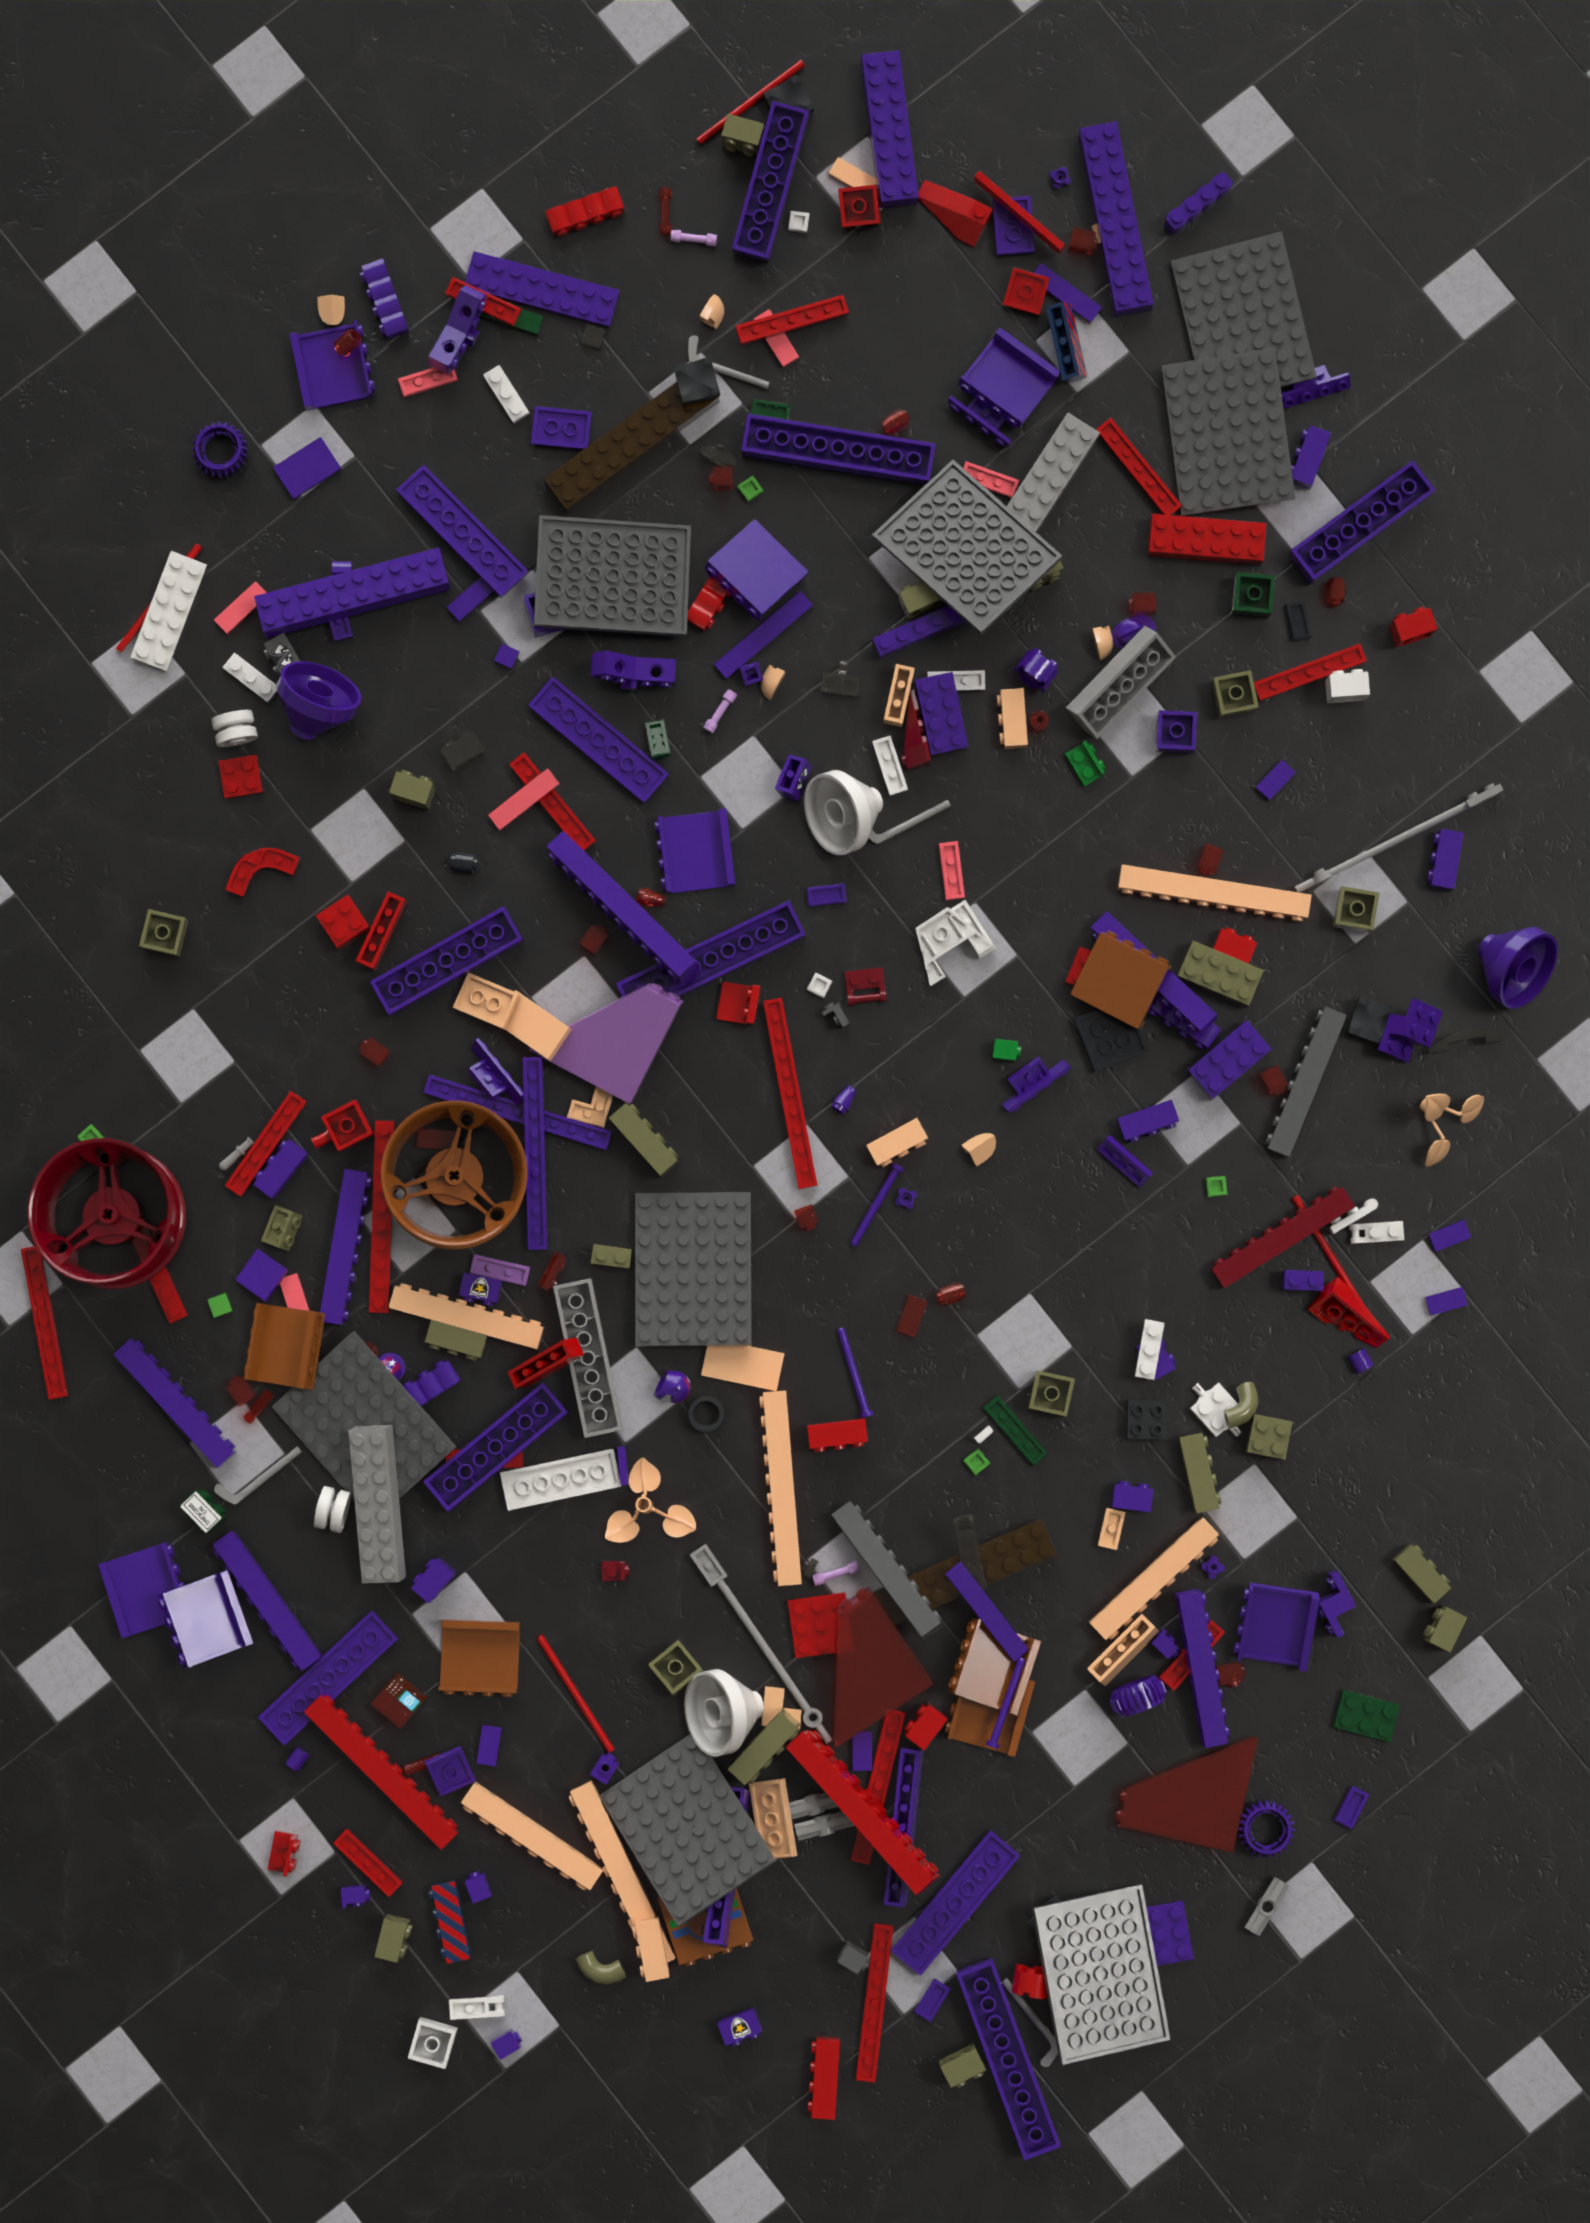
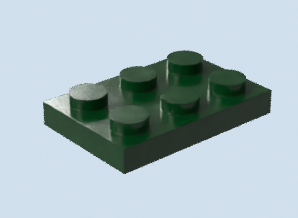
(1366, 1715)

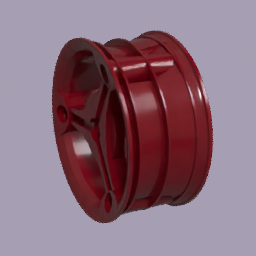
(122, 1204)

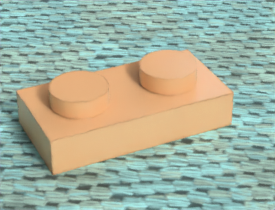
(1111, 1528)

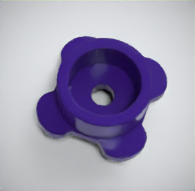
(1059, 182)
(907, 1203)
(1213, 1572)

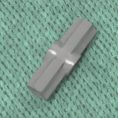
(811, 1805)
(822, 1825)
(1274, 1895)

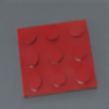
(814, 1624)

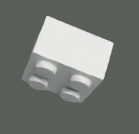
(1347, 686)
(432, 2043)

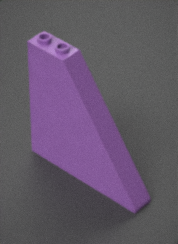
(619, 1040)

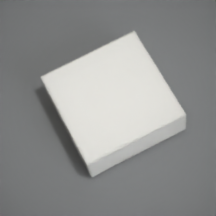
(798, 222)
(819, 985)
(983, 1434)

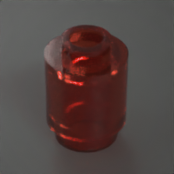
(347, 342)
(895, 421)
(1335, 591)
(1039, 727)
(951, 1294)

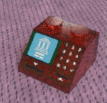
(399, 1700)

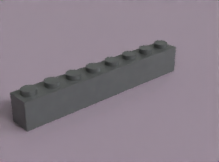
(1306, 1081)
(887, 1571)

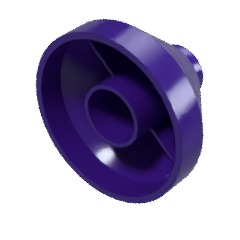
(316, 698)
(1518, 964)

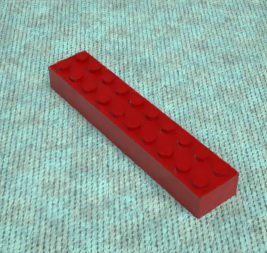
(863, 1811)

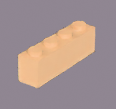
(1123, 1650)

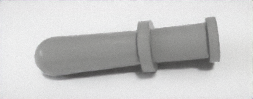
(228, 1161)

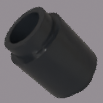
(464, 863)

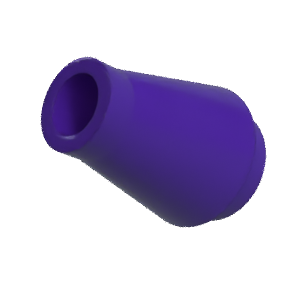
(843, 1101)

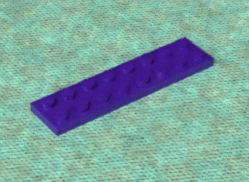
(543, 289)
(462, 531)
(598, 740)
(328, 1676)
(955, 1902)

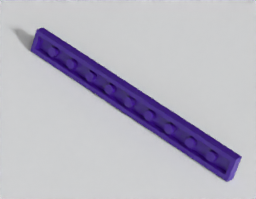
(509, 1110)
(535, 1153)

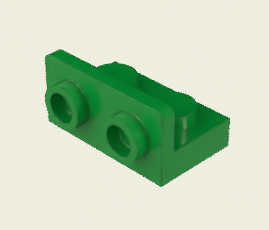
(1085, 763)

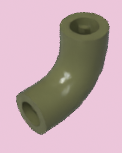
(1245, 1409)
(600, 1973)

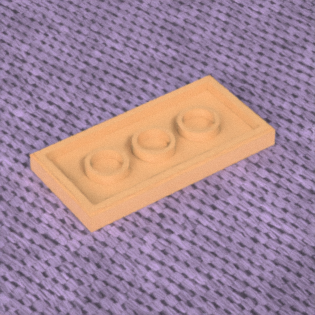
(537, 1027)
(744, 1365)
(773, 1816)

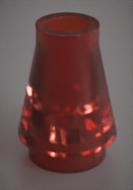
(650, 898)

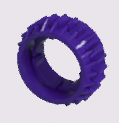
(210, 432)
(1137, 1696)
(1275, 1846)

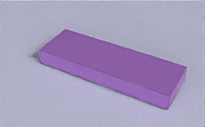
(499, 1270)

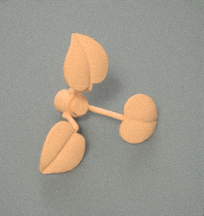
(1433, 1107)
(645, 1478)

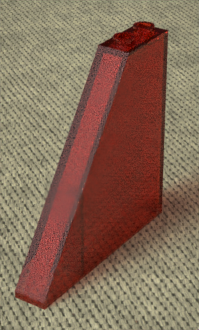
(871, 1666)
(1193, 1800)

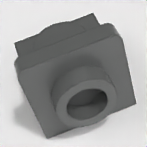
(839, 1017)

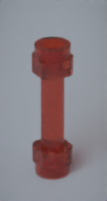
(665, 194)

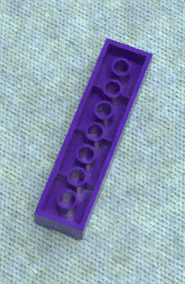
(889, 129)
(770, 181)
(1362, 522)
(446, 961)
(496, 1447)

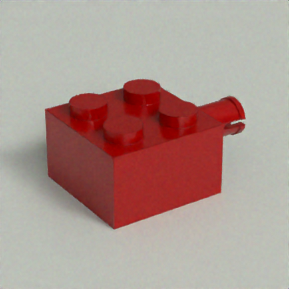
(345, 1127)

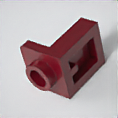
(614, 1570)

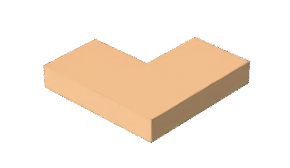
(592, 1114)
(774, 1703)

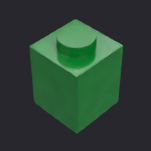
(1006, 1050)

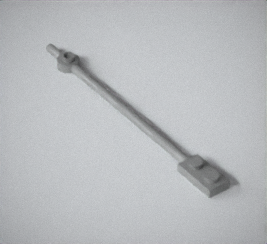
(1472, 800)
(715, 1574)

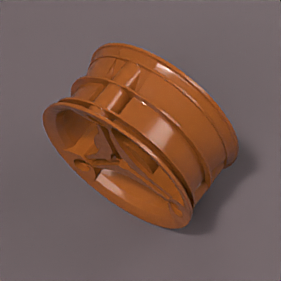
(454, 1160)

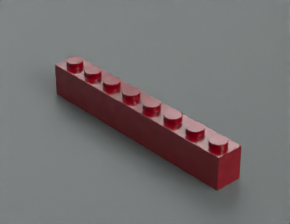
(1283, 1237)

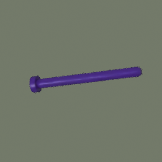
(876, 1204)
(854, 1374)
(1006, 1704)

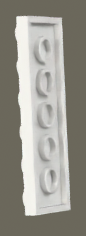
(168, 611)
(560, 1479)

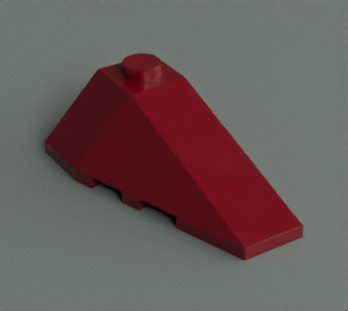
(915, 748)

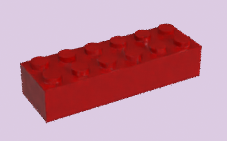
(1207, 539)

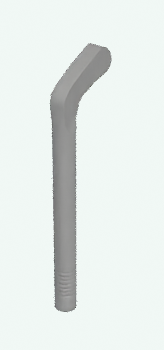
(692, 350)
(879, 838)
(235, 1499)
(1051, 2054)

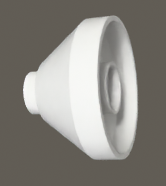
(841, 811)
(720, 1711)

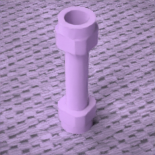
(677, 236)
(711, 724)
(819, 1578)

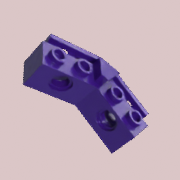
(459, 330)
(632, 671)

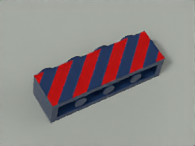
(1066, 342)
(451, 1921)

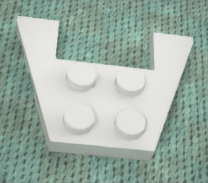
(943, 934)

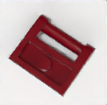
(865, 980)

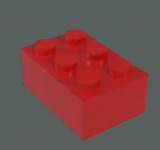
(837, 1434)

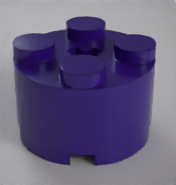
(1036, 670)

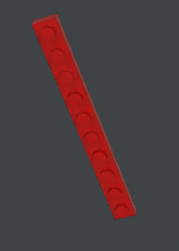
(790, 1093)
(381, 1227)

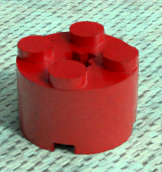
(1029, 1982)

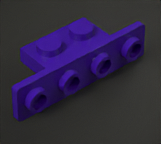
(1315, 388)
(983, 417)
(491, 1075)
(1031, 1080)

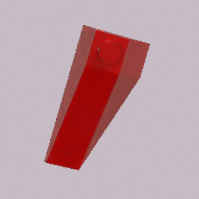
(957, 212)
(1345, 1309)

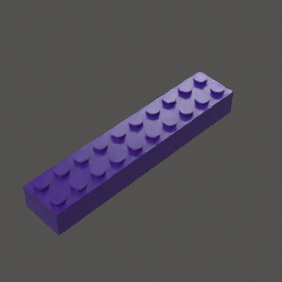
(1115, 219)
(838, 449)
(352, 592)
(625, 911)
(727, 951)
(1008, 2059)

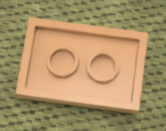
(486, 1001)

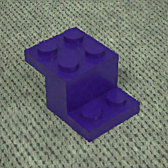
(1414, 1029)
(1335, 1604)

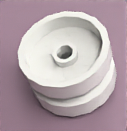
(234, 728)
(332, 1509)

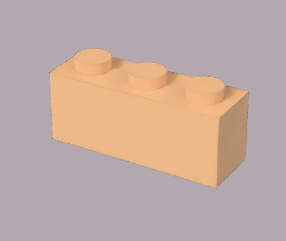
(899, 695)
(1012, 718)
(897, 1143)
(651, 1949)

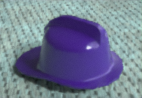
(1127, 629)

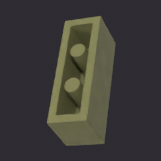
(456, 1340)
(1422, 1573)

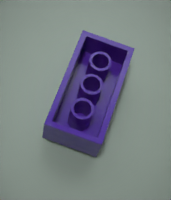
(941, 713)
(1229, 1060)

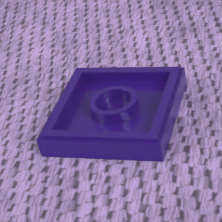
(262, 1275)
(450, 1771)

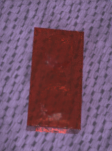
(549, 1278)

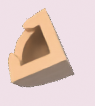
(331, 309)
(713, 312)
(1103, 641)
(771, 681)
(980, 1147)

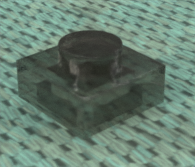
(809, 1567)

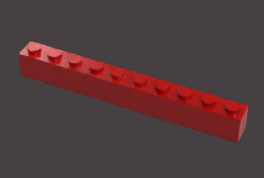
(381, 1770)

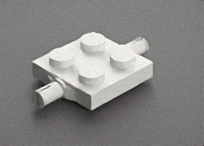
(1211, 1408)

